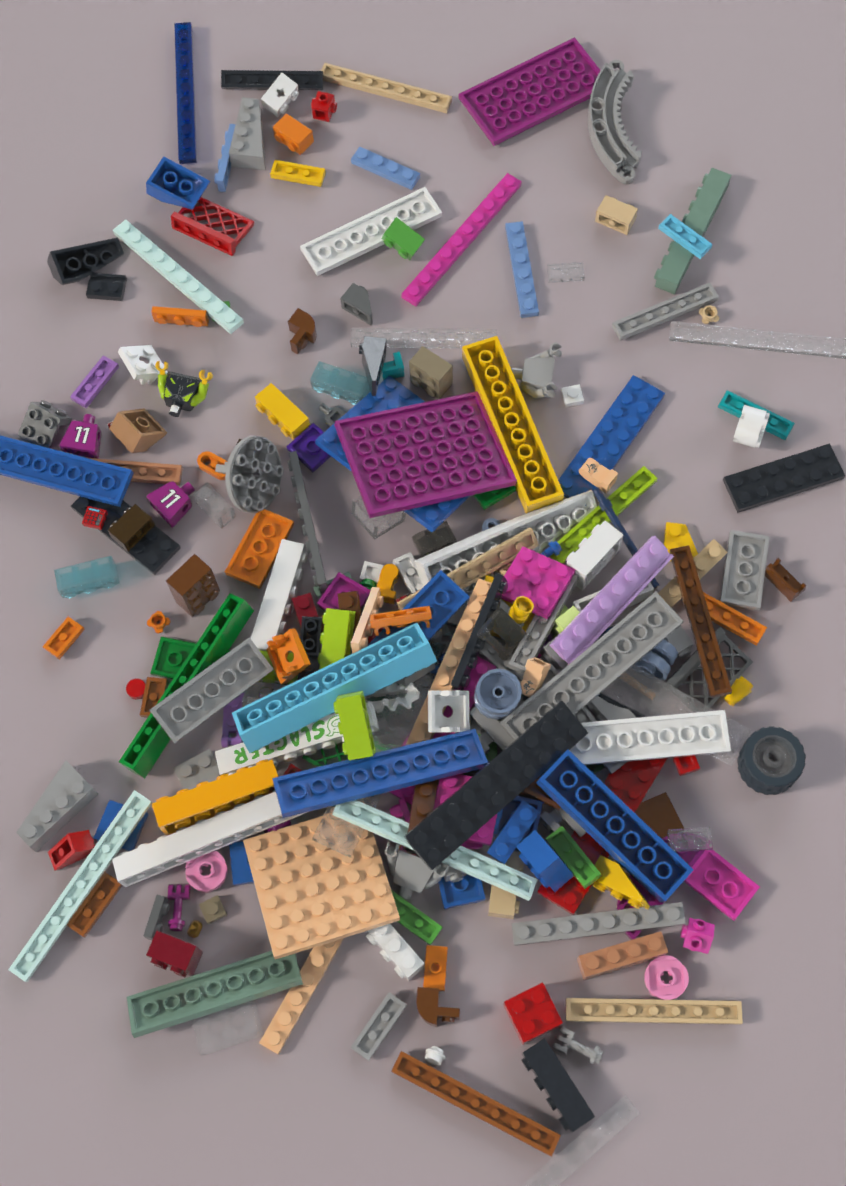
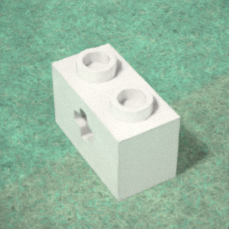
(282, 86)

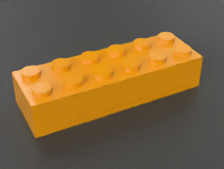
(214, 796)

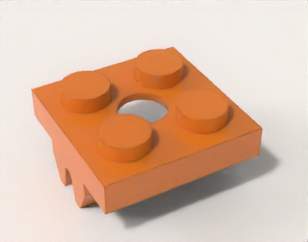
(278, 652)

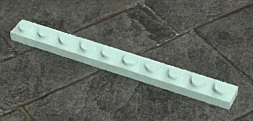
(178, 276)
(461, 859)
(80, 886)

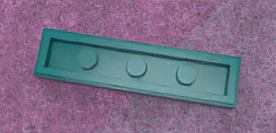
(776, 424)

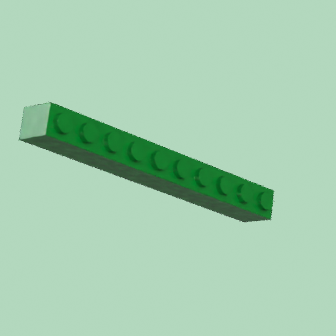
(211, 646)

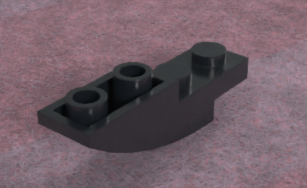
(310, 637)

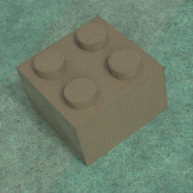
(430, 373)

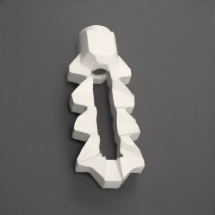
(394, 689)

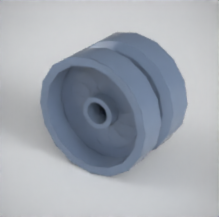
(658, 660)
(497, 706)

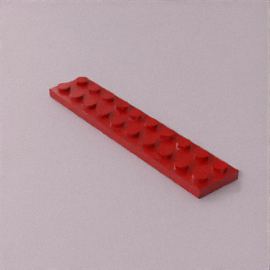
(630, 785)

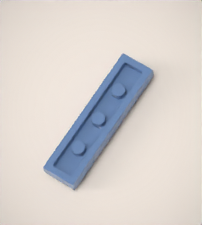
(224, 164)
(385, 168)

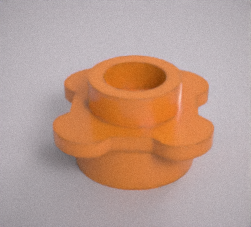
(158, 616)

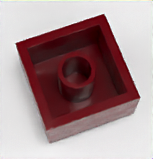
(174, 953)

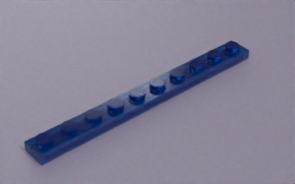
(185, 93)

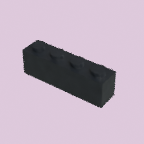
(558, 1086)

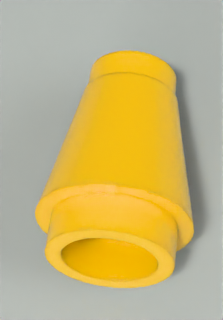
(740, 689)

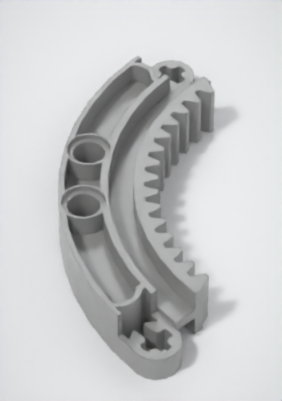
(604, 115)

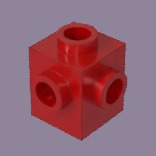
(323, 106)

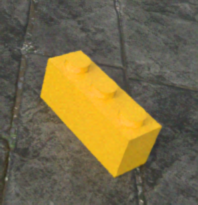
(281, 411)

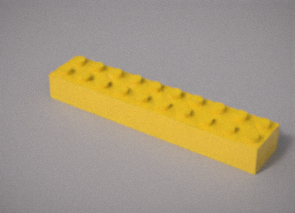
(513, 424)

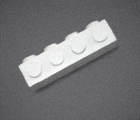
(396, 950)

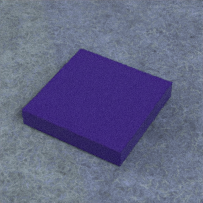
(307, 450)

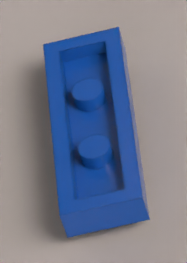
(513, 832)

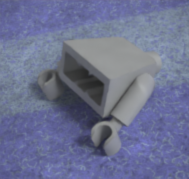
(538, 373)
(411, 870)

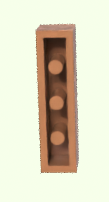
(622, 955)

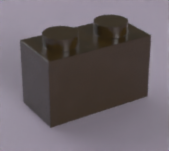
(131, 527)

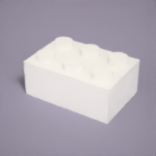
(594, 553)

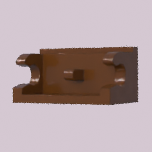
(784, 580)

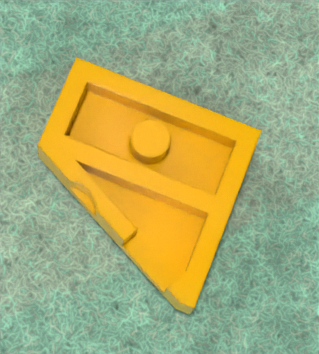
(677, 536)

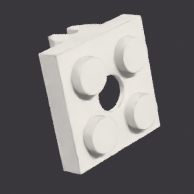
(137, 368)
(459, 703)

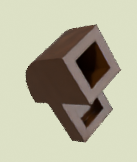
(304, 329)
(428, 1008)

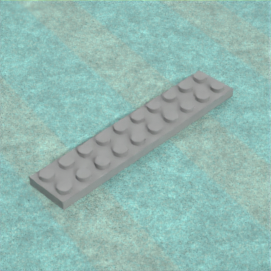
(599, 664)

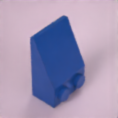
(176, 184)

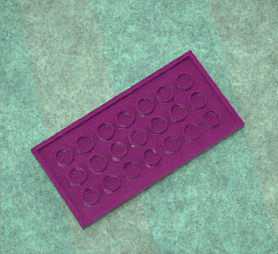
(532, 91)

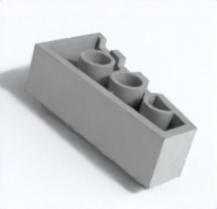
(247, 139)
(56, 807)

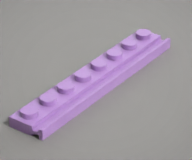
(611, 600)

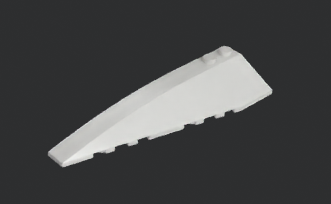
(546, 523)

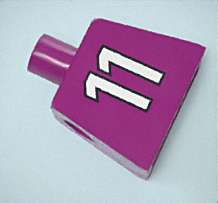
(82, 438)
(171, 501)

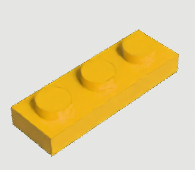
(297, 173)

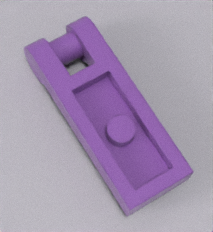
(229, 724)

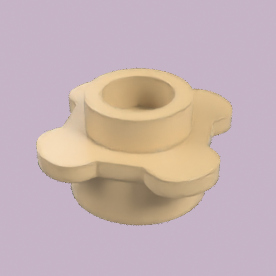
(711, 310)

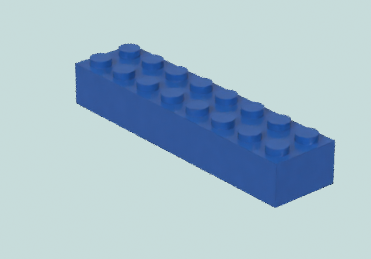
(614, 826)

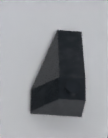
(80, 261)

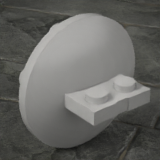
(252, 474)

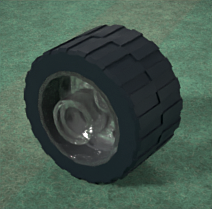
(771, 760)

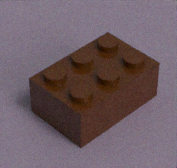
(193, 585)

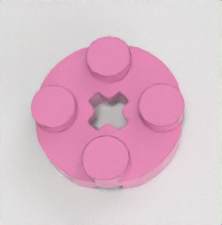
(208, 882)
(657, 987)

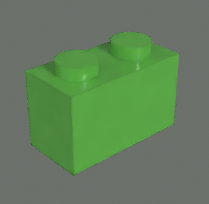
(402, 239)

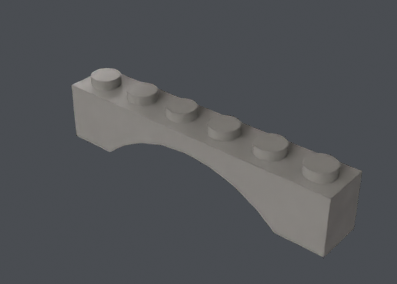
(599, 707)

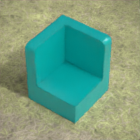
(393, 368)

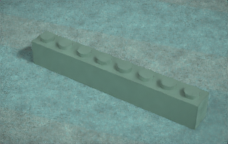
(698, 219)

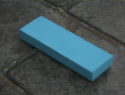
(685, 236)

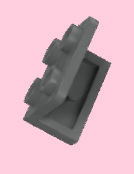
(42, 423)

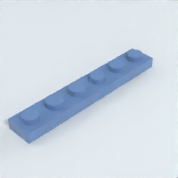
(521, 269)

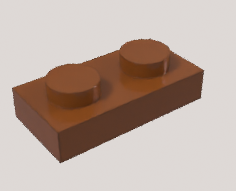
(153, 692)

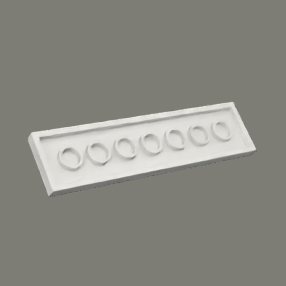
(366, 232)
(653, 738)

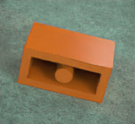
(293, 134)

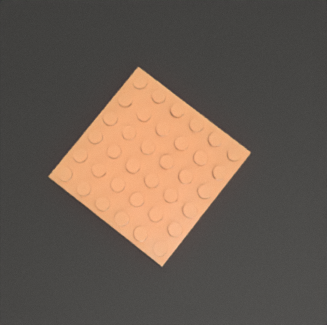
(315, 892)

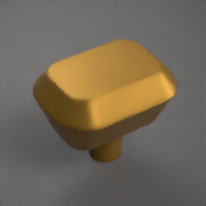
(194, 929)

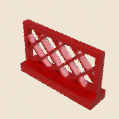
(205, 233)

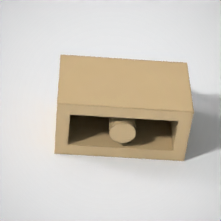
(616, 214)

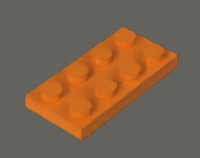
(259, 548)

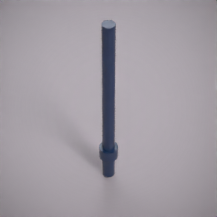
(606, 506)

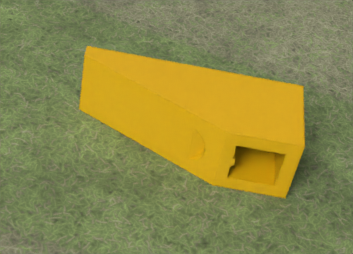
(618, 883)

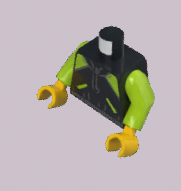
(181, 390)

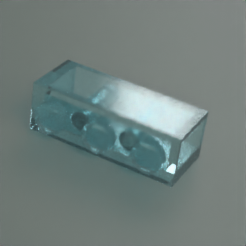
(339, 383)
(86, 577)

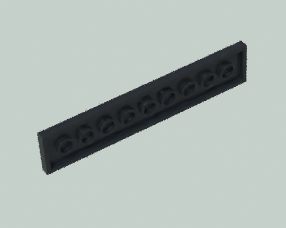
(495, 785)

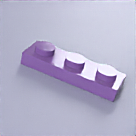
(94, 381)

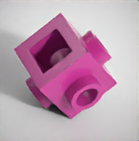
(697, 935)

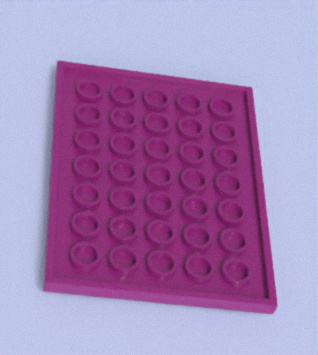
(424, 454)

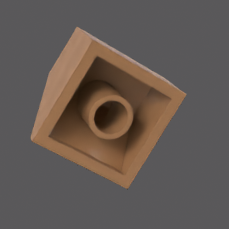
(137, 430)

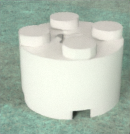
(751, 426)

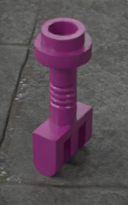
(176, 923)

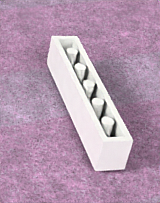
(279, 593)

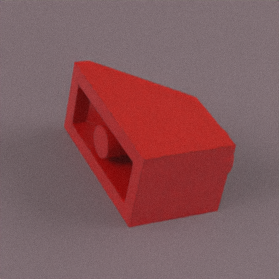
(71, 849)

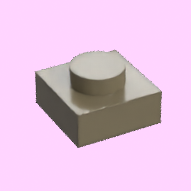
(212, 909)

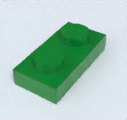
(491, 497)

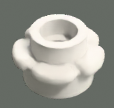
(434, 1056)

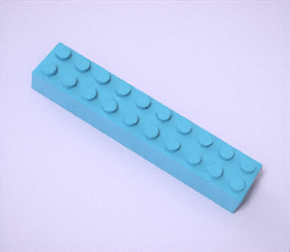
(315, 694)

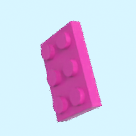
(721, 883)

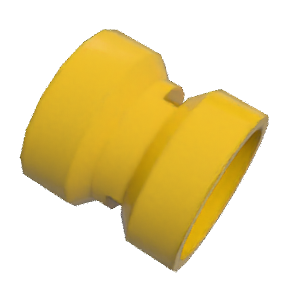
(521, 609)

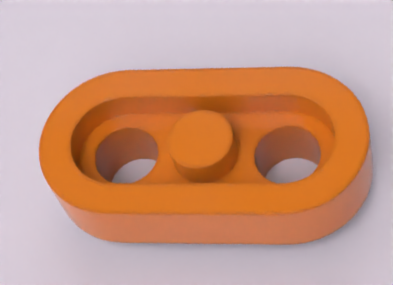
(210, 469)

